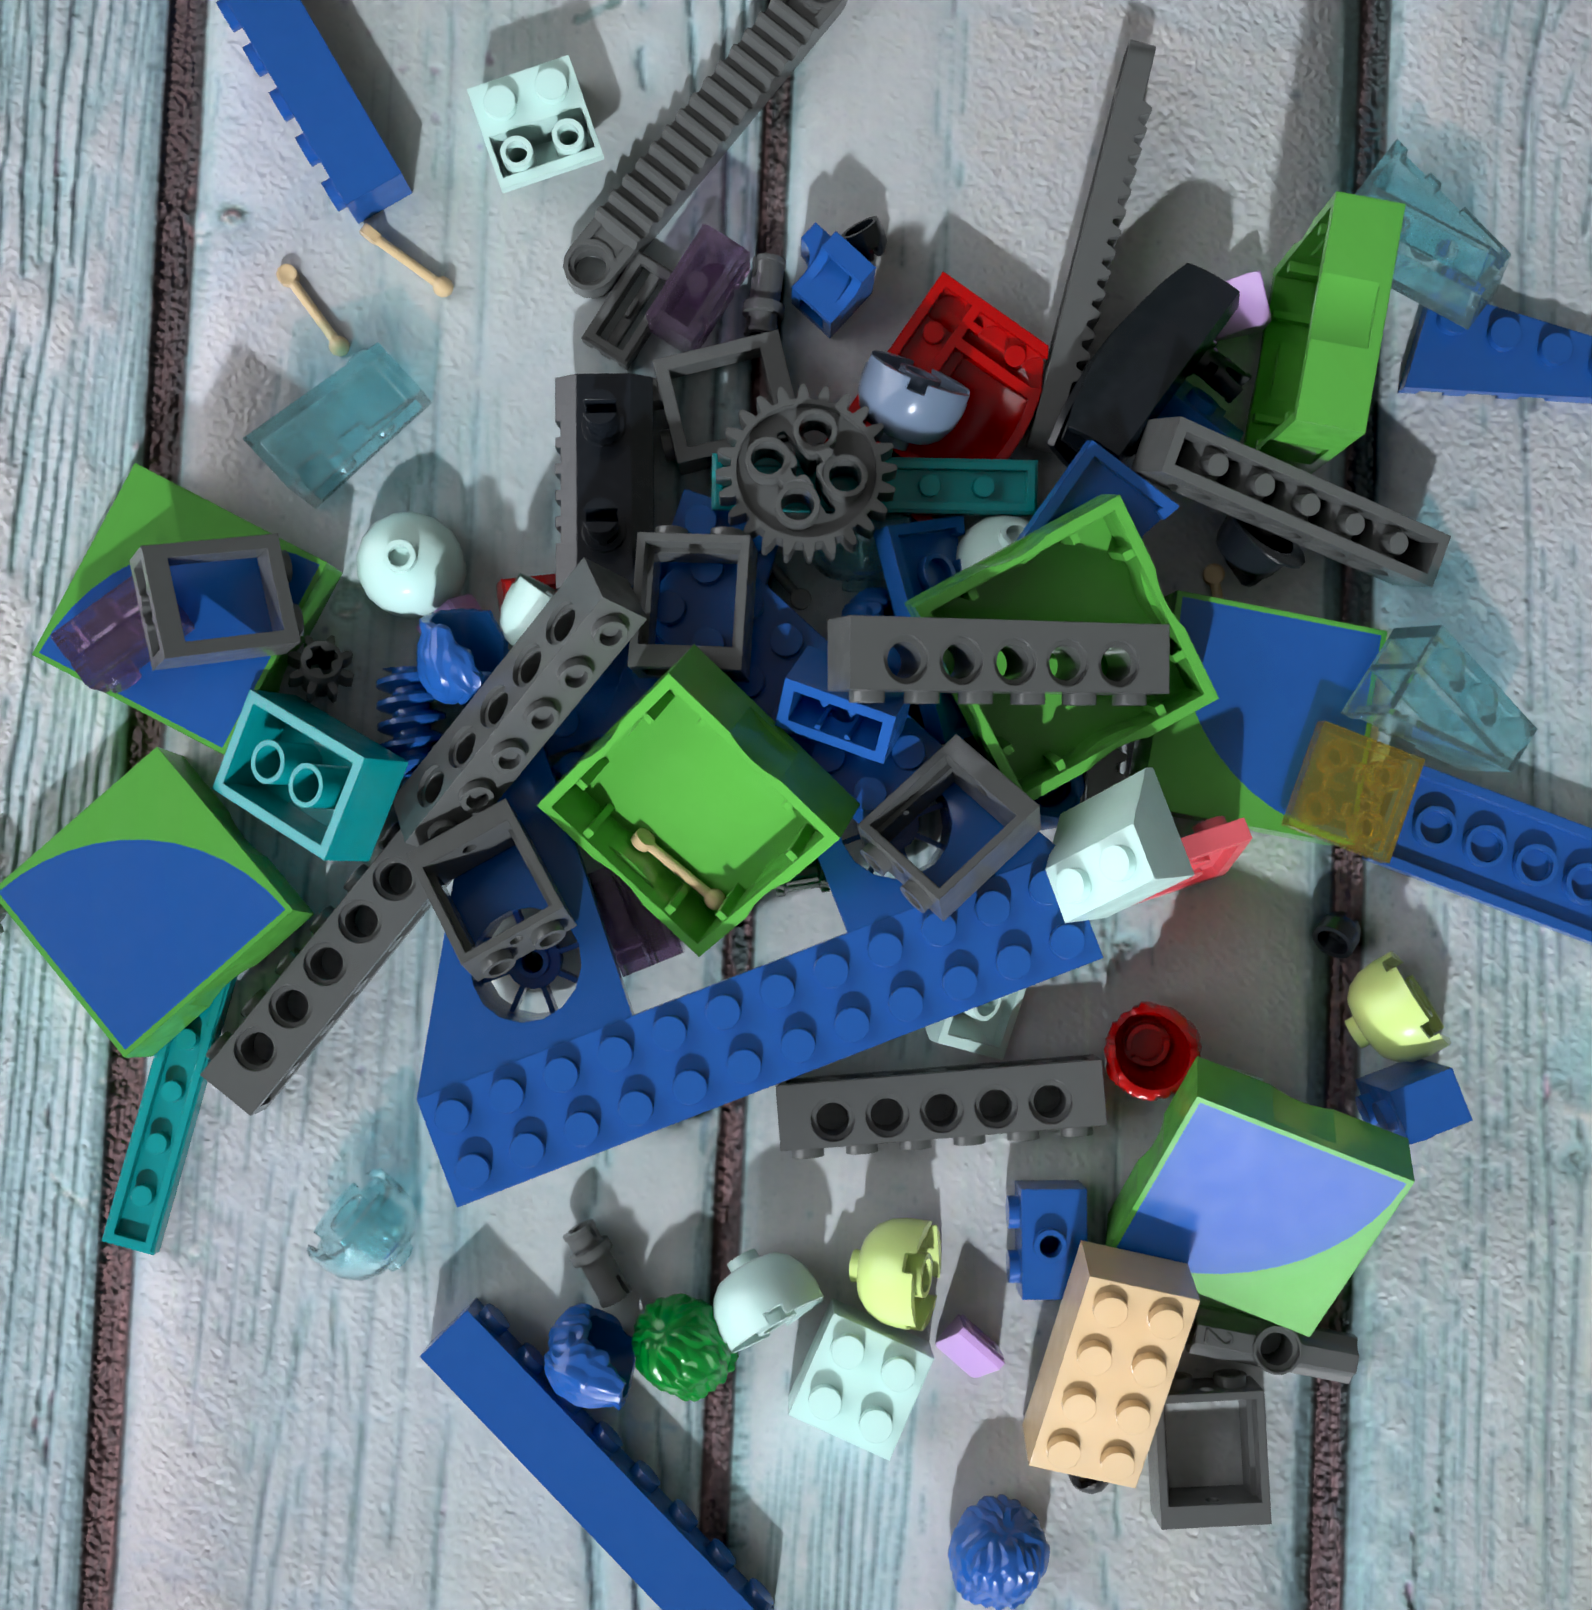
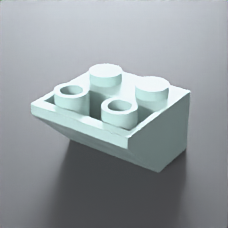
(535, 124)

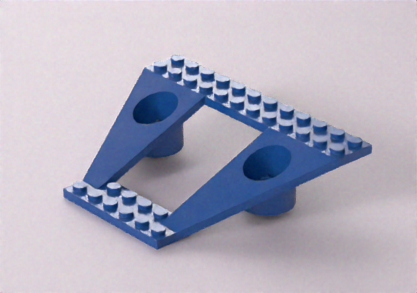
(542, 1090)

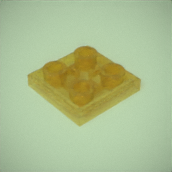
(1353, 792)

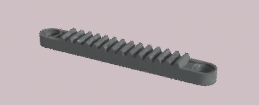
(698, 138)
(1095, 241)

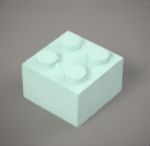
(860, 1379)

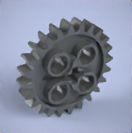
(849, 452)

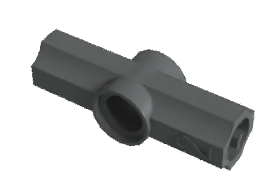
(1239, 1337)

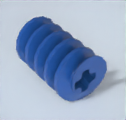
(410, 716)

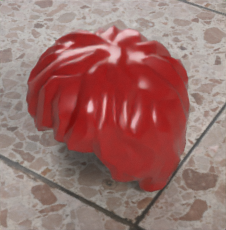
(1151, 1050)

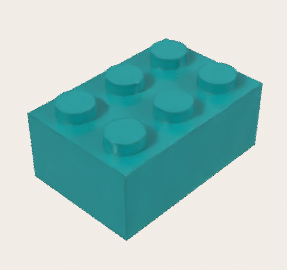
(309, 776)

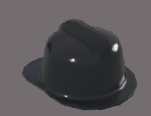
(1255, 552)

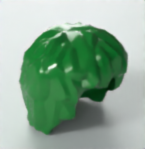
(681, 1347)

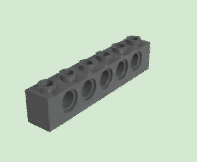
(1289, 502)
(861, 644)
(521, 702)
(234, 1063)
(1078, 1110)

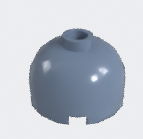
(909, 400)

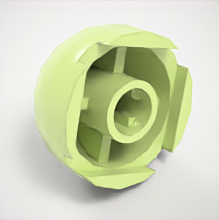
(1393, 1013)
(897, 1272)

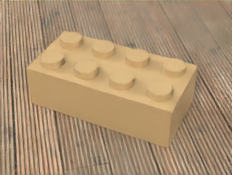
(1109, 1364)

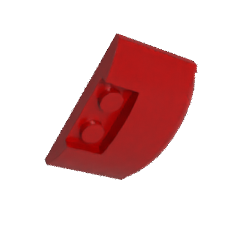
(987, 355)

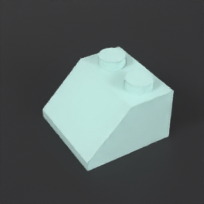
(1116, 850)

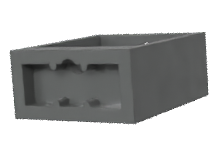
(673, 439)
(675, 544)
(161, 613)
(986, 785)
(463, 850)
(1221, 1504)

